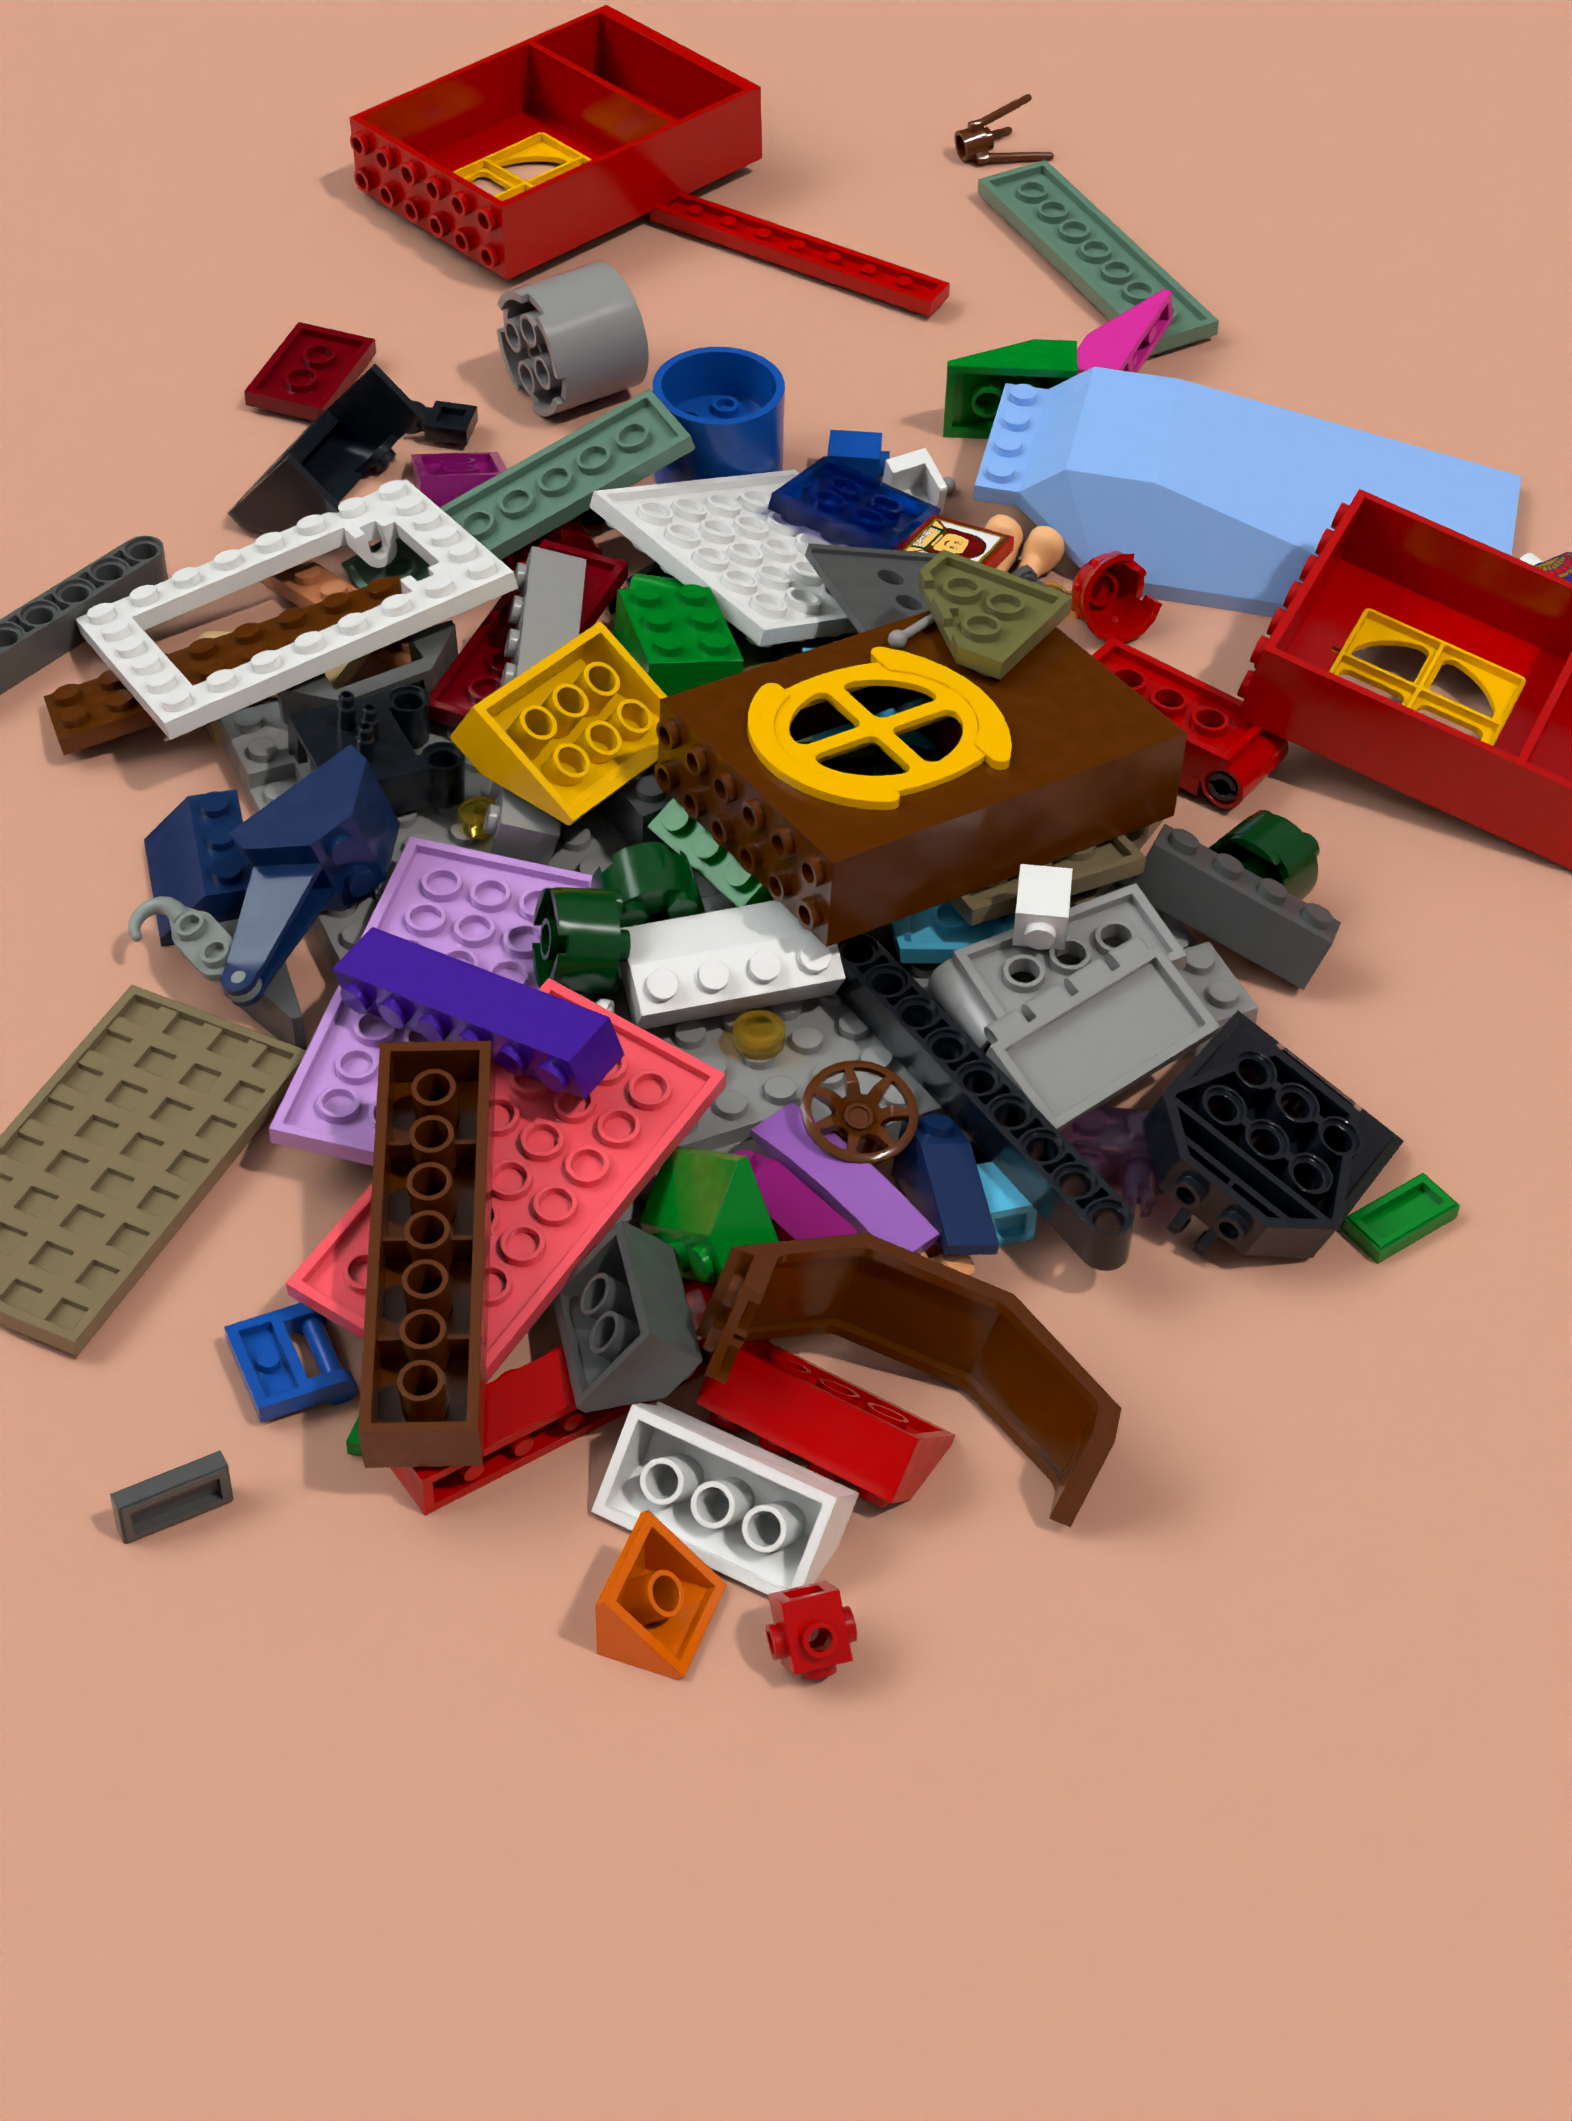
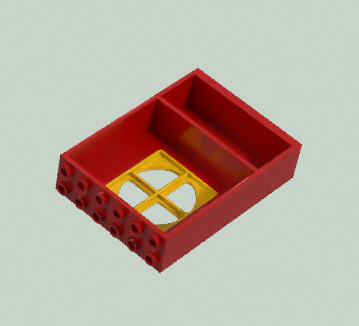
(597, 94)
(1462, 604)

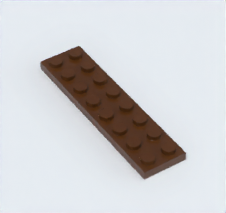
(106, 709)

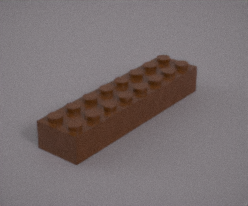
(428, 1256)

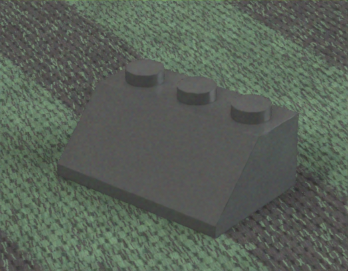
(626, 1322)

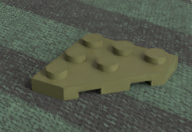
(988, 613)

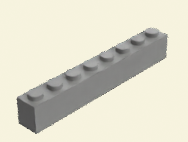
(544, 620)

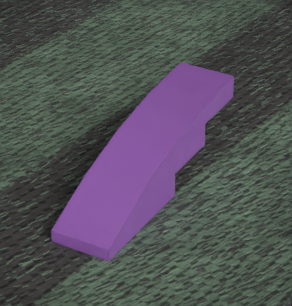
(849, 1188)

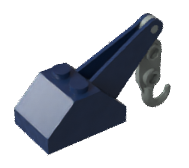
(306, 854)

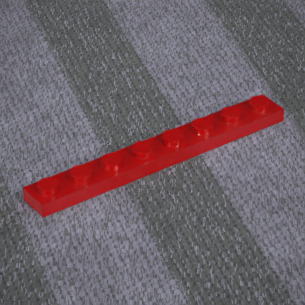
(803, 253)

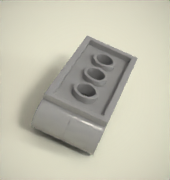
(997, 977)

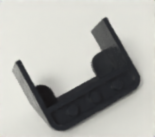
(330, 455)

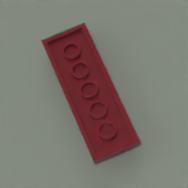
(481, 662)

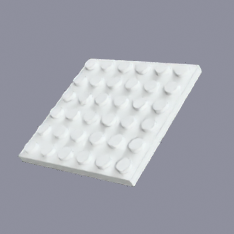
(729, 541)

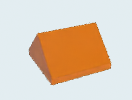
(656, 1602)

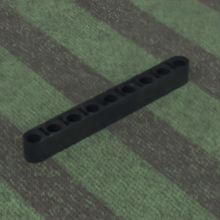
(986, 1105)

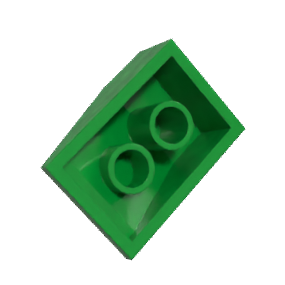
(979, 379)

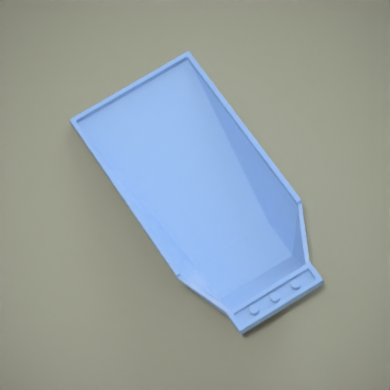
(1211, 484)

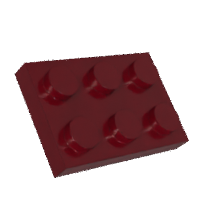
(309, 371)

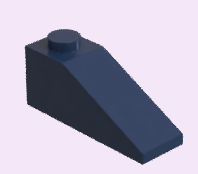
(945, 1186)

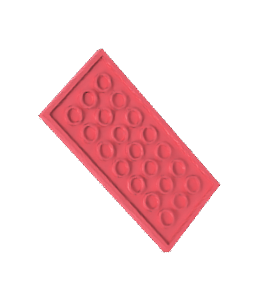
(557, 1181)

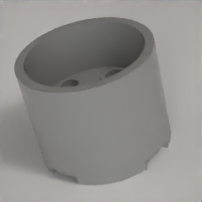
(573, 338)

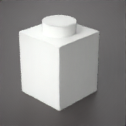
(1042, 907)

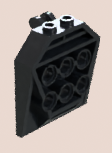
(1262, 1146)

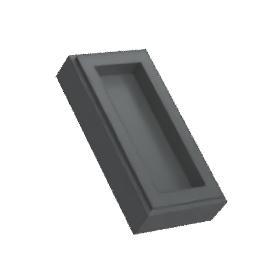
(172, 1497)

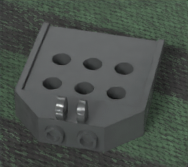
(877, 583)

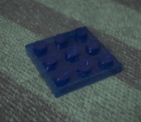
(850, 507)

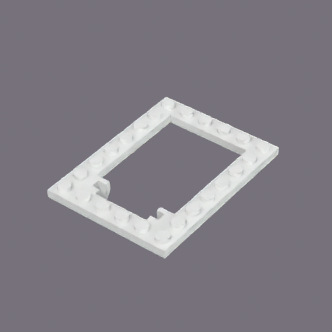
(460, 578)

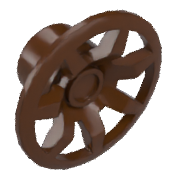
(859, 1116)

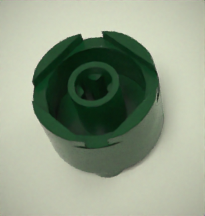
(1274, 850)
(652, 884)
(580, 938)

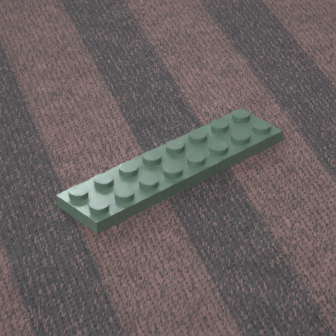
(1091, 249)
(552, 484)

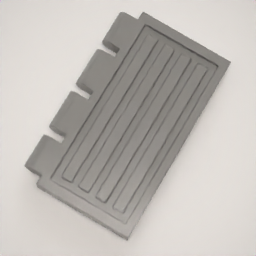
(1103, 1036)

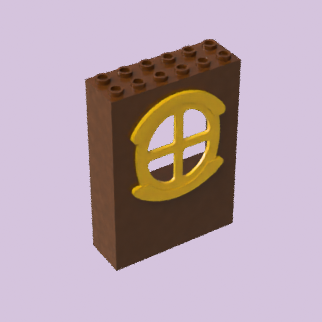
(1028, 773)

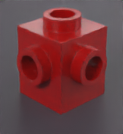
(810, 1629)

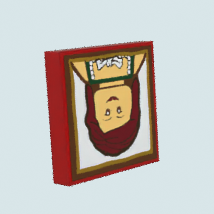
(962, 539)

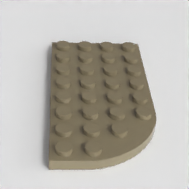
(123, 1156)

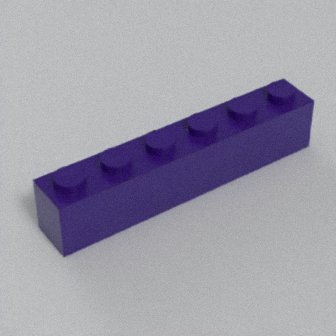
(457, 1001)

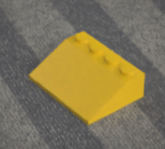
(567, 727)

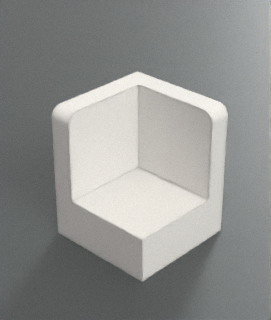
(917, 476)

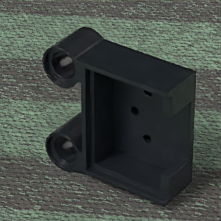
(385, 733)

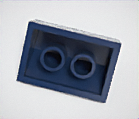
(197, 860)

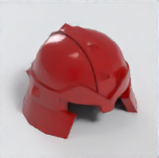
(1109, 596)

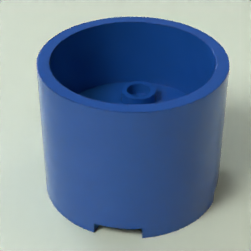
(729, 407)

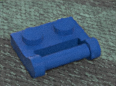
(274, 1369)

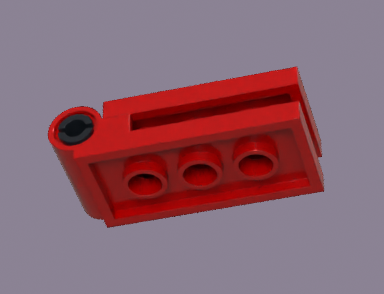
(1221, 751)

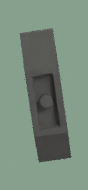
(430, 654)

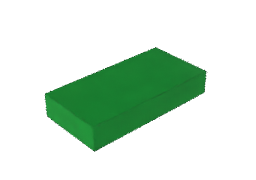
(1400, 1218)

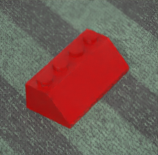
(826, 1422)

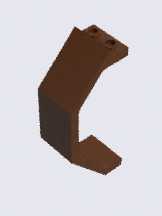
(930, 1322)

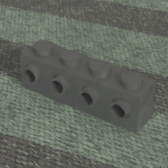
(1236, 906)

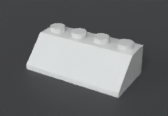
(725, 964)
(725, 1498)

